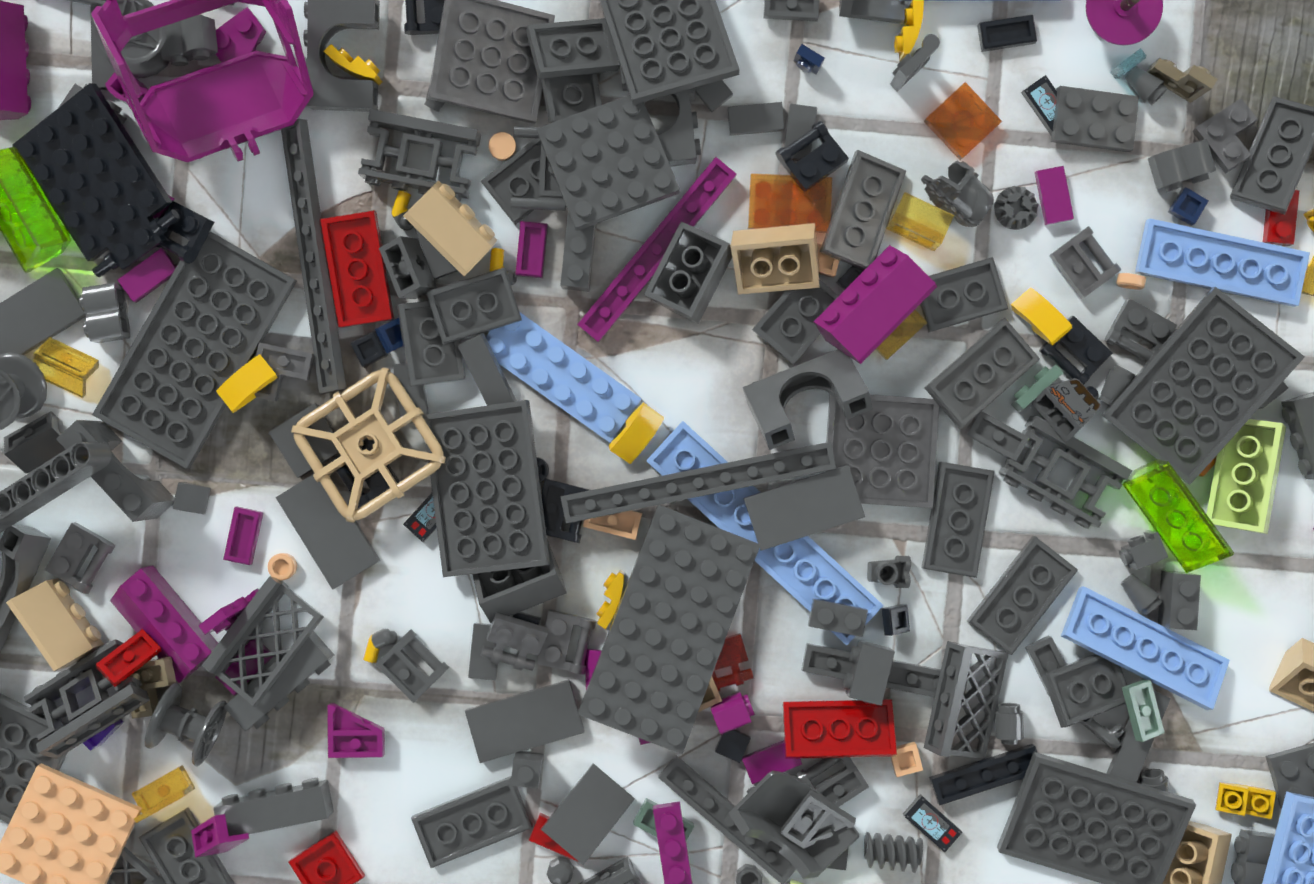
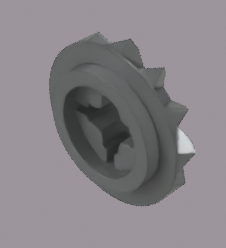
(1004, 211)

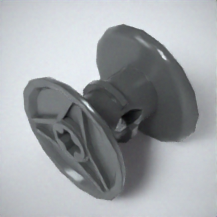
(143, 50)
(21, 388)
(185, 724)

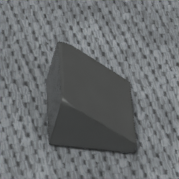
(191, 498)

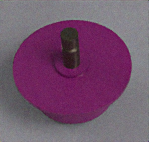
(1124, 20)

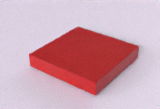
(327, 863)

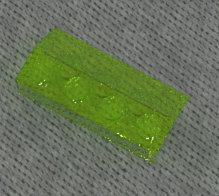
(26, 214)
(1176, 516)

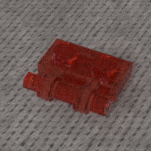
(731, 655)

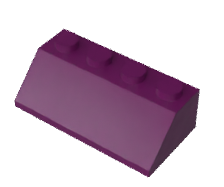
(13, 54)
(875, 304)
(156, 608)

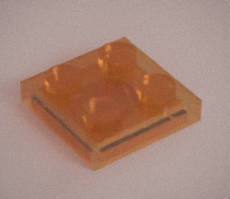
(962, 121)

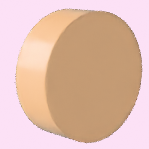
(502, 146)
(1131, 281)
(282, 566)

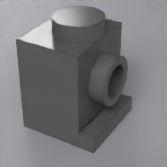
(1143, 551)

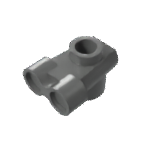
(895, 571)

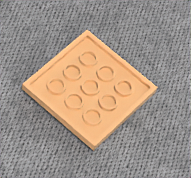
(65, 831)

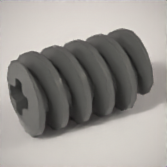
(893, 851)

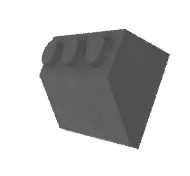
(689, 272)
(1300, 418)
(518, 589)

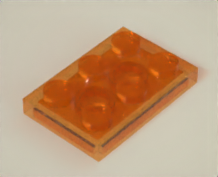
(781, 202)

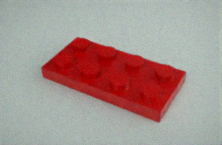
(357, 269)
(838, 729)

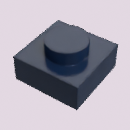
(808, 60)
(1188, 206)
(390, 335)

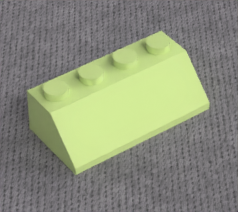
(1247, 477)

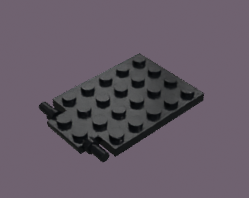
(97, 181)

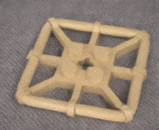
(385, 449)

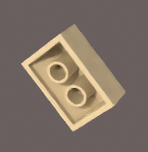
(451, 227)
(775, 258)
(56, 623)
(1296, 675)
(1200, 856)

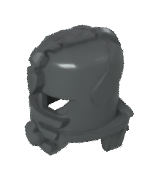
(960, 194)

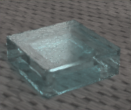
(1128, 64)

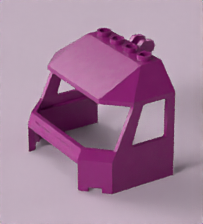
(218, 103)

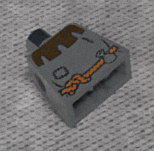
(1067, 406)

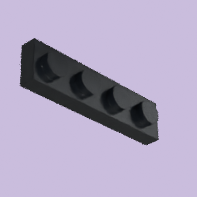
(982, 775)

